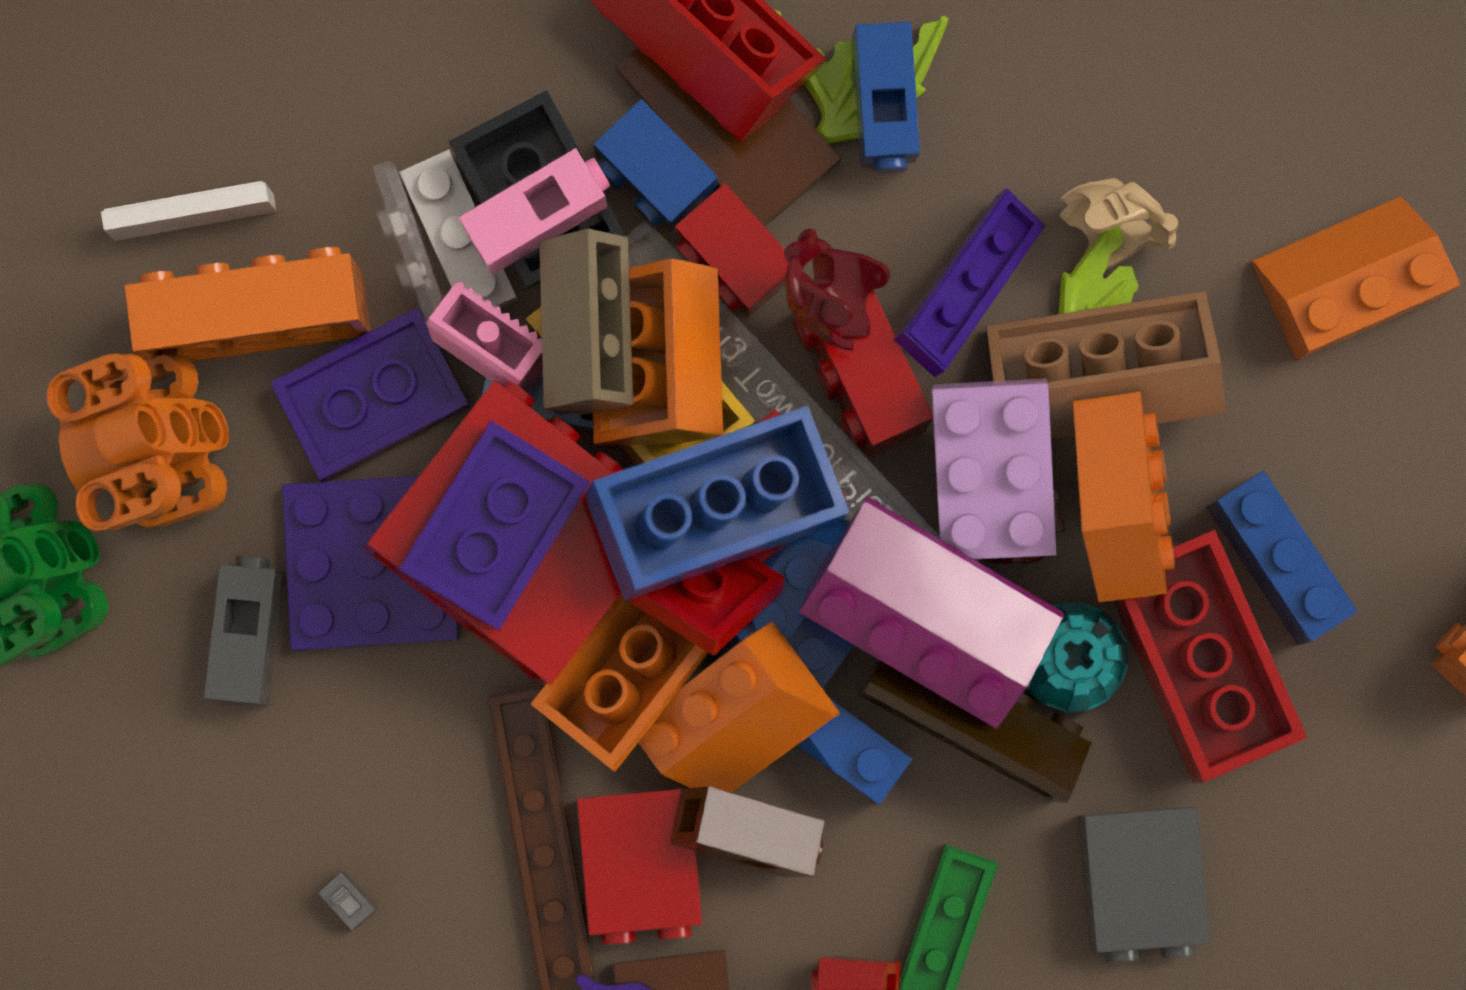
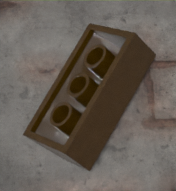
(1024, 746)

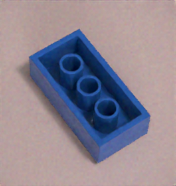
(715, 503)

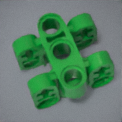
(44, 576)

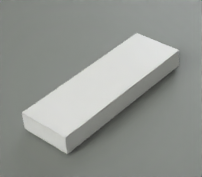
(188, 210)

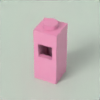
(536, 210)

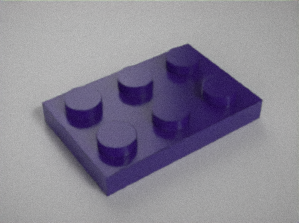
(369, 394)
(494, 525)

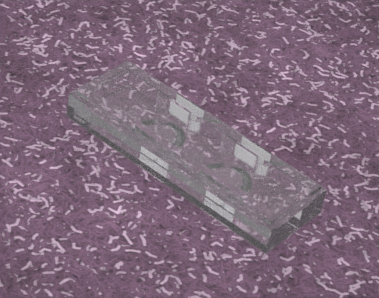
(400, 224)

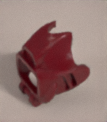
(838, 295)

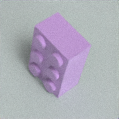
(995, 468)

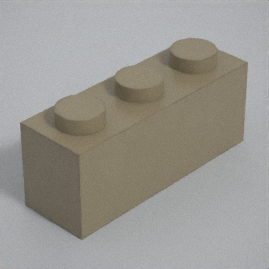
(586, 322)

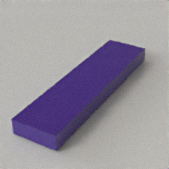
(969, 283)

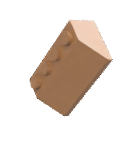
(1143, 346)

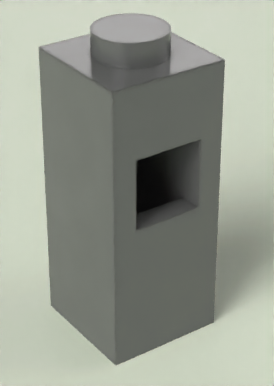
(244, 632)

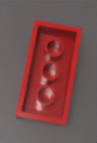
(1210, 664)

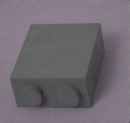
(1144, 882)

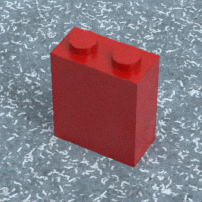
(634, 871)

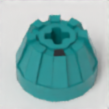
(1081, 662)

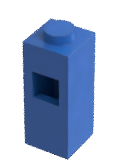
(885, 96)

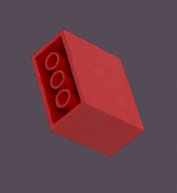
(574, 578)

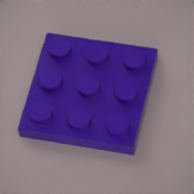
(337, 588)

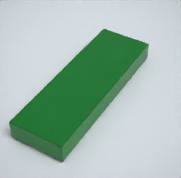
(948, 921)

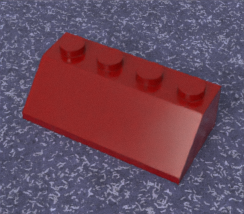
(723, 53)

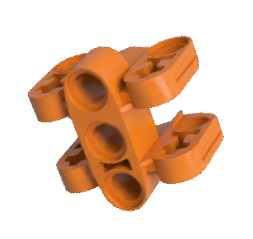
(139, 440)

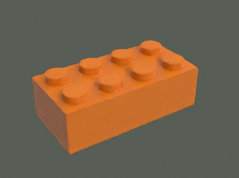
(249, 308)

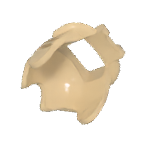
(1110, 204)

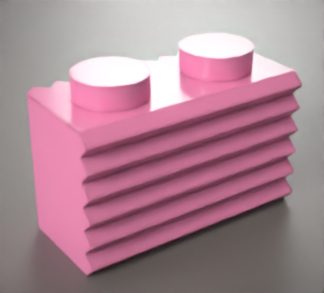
(486, 338)

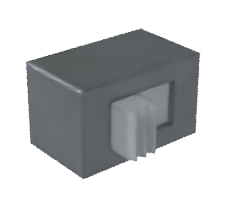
(348, 900)

